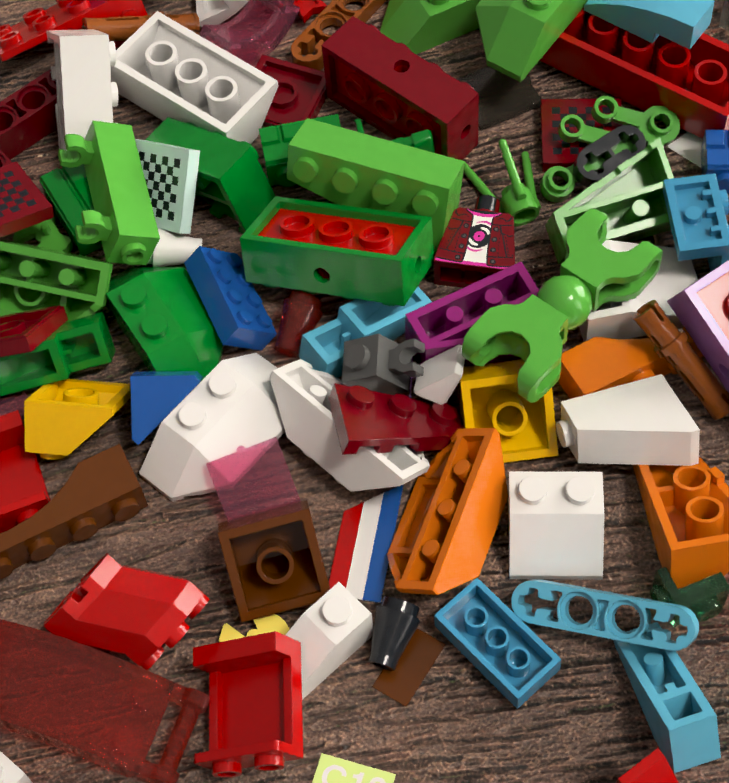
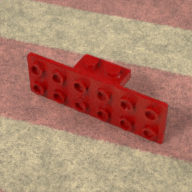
(62, 16)

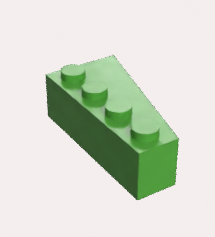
(375, 173)

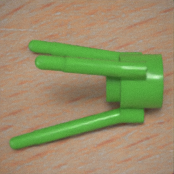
(516, 198)

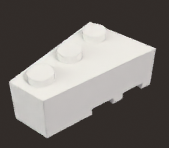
(82, 80)

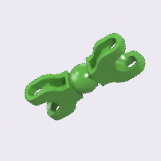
(541, 323)

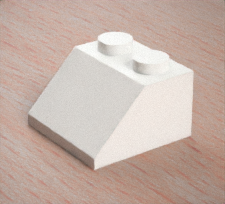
(556, 525)

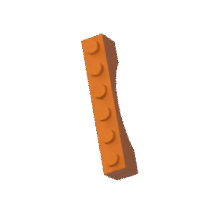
(610, 363)

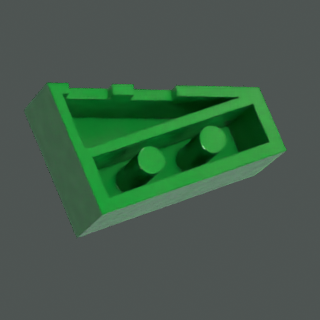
(227, 171)

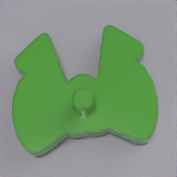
(46, 235)

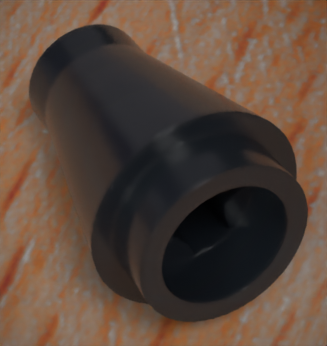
(392, 631)

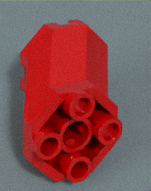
(127, 611)

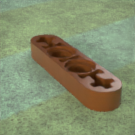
(333, 14)

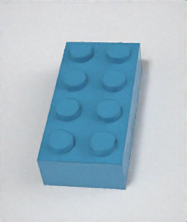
(497, 642)

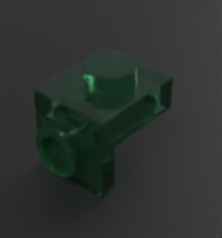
(702, 597)

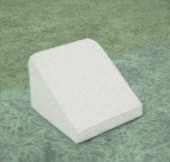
(440, 375)

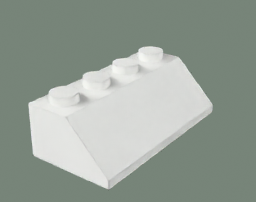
(192, 80)

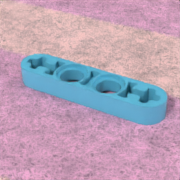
(603, 618)

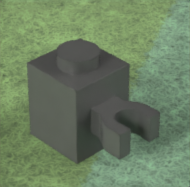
(381, 363)

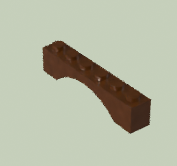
(94, 496)

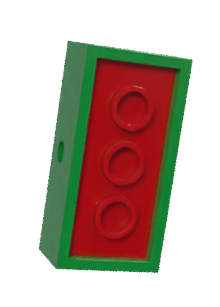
(338, 250)

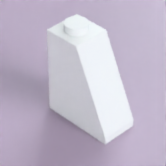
(630, 425)

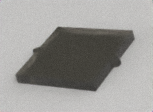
(501, 96)

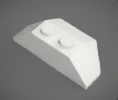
(222, 412)
(311, 427)

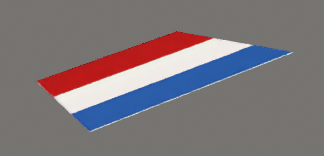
(363, 545)

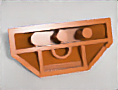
(451, 515)

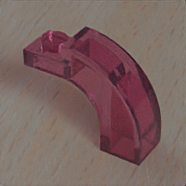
(254, 30)

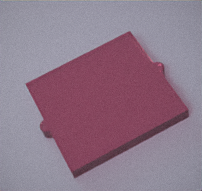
(253, 479)

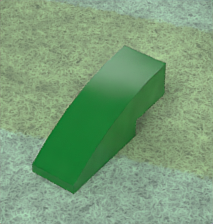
(69, 349)

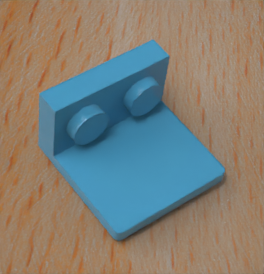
(698, 218)

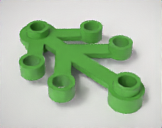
(589, 134)

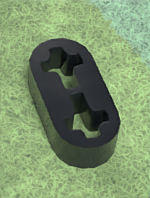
(604, 149)

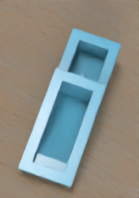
(674, 19)
(356, 319)

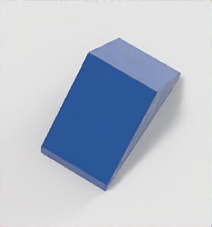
(155, 396)

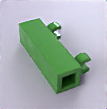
(118, 191)

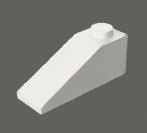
(330, 634)

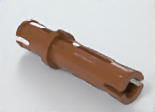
(123, 27)
(674, 347)

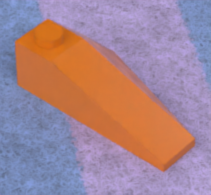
(687, 518)

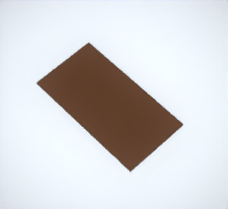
(410, 669)

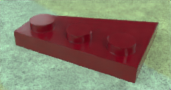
(389, 420)

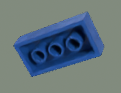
(229, 299)

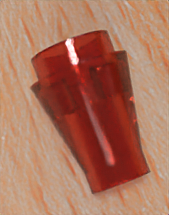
(298, 316)

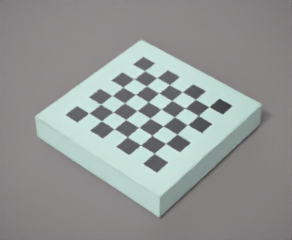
(171, 183)

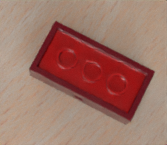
(399, 89)

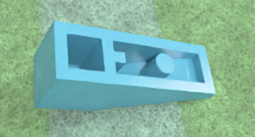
(672, 704)

